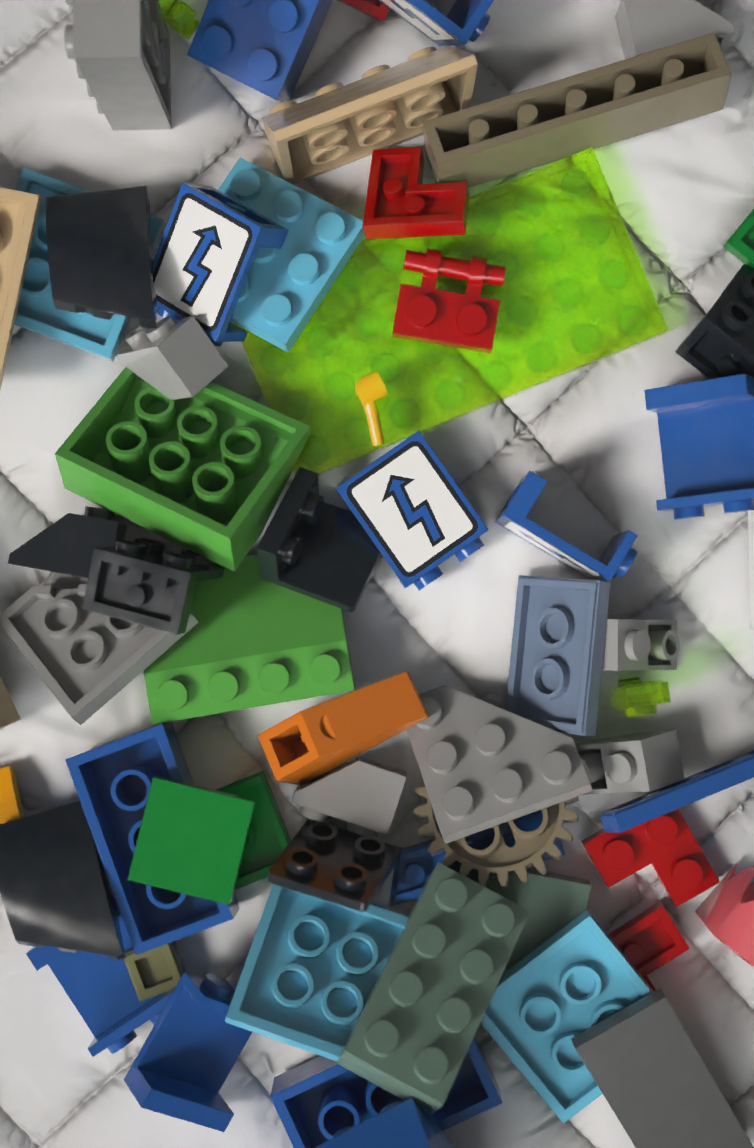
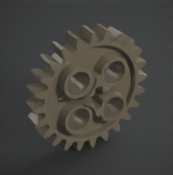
(499, 858)

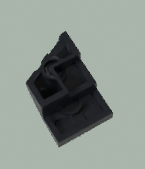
(102, 254)
(57, 884)

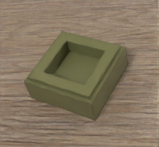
(154, 970)

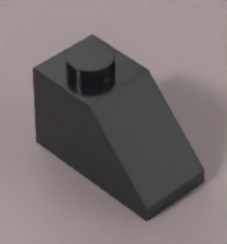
(70, 542)

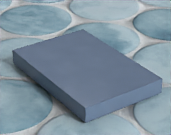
(558, 652)

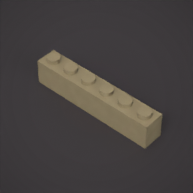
(578, 113)

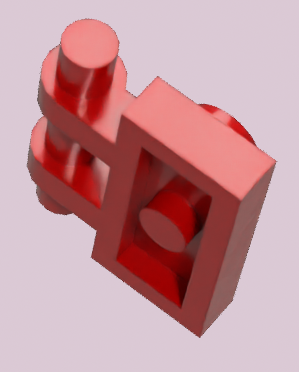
(447, 316)

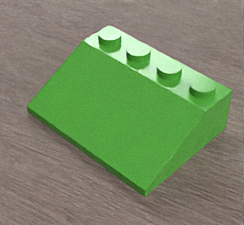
(185, 466)
(249, 649)

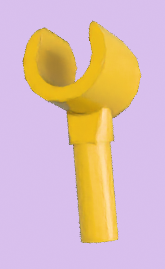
(368, 390)

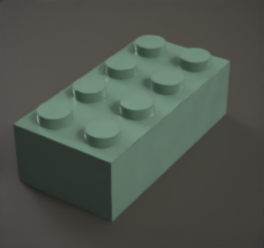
(434, 989)

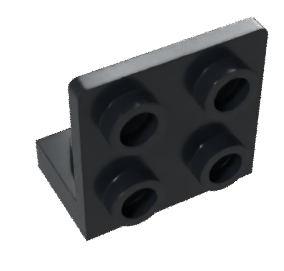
(725, 336)
(317, 547)
(146, 583)
(339, 867)

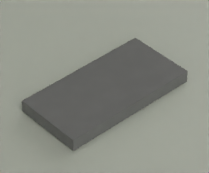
(658, 1079)

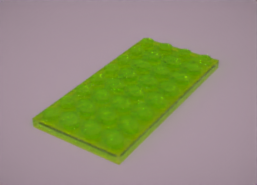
(564, 303)

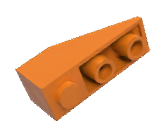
(341, 729)

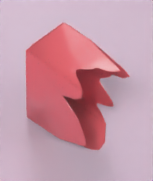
(730, 912)

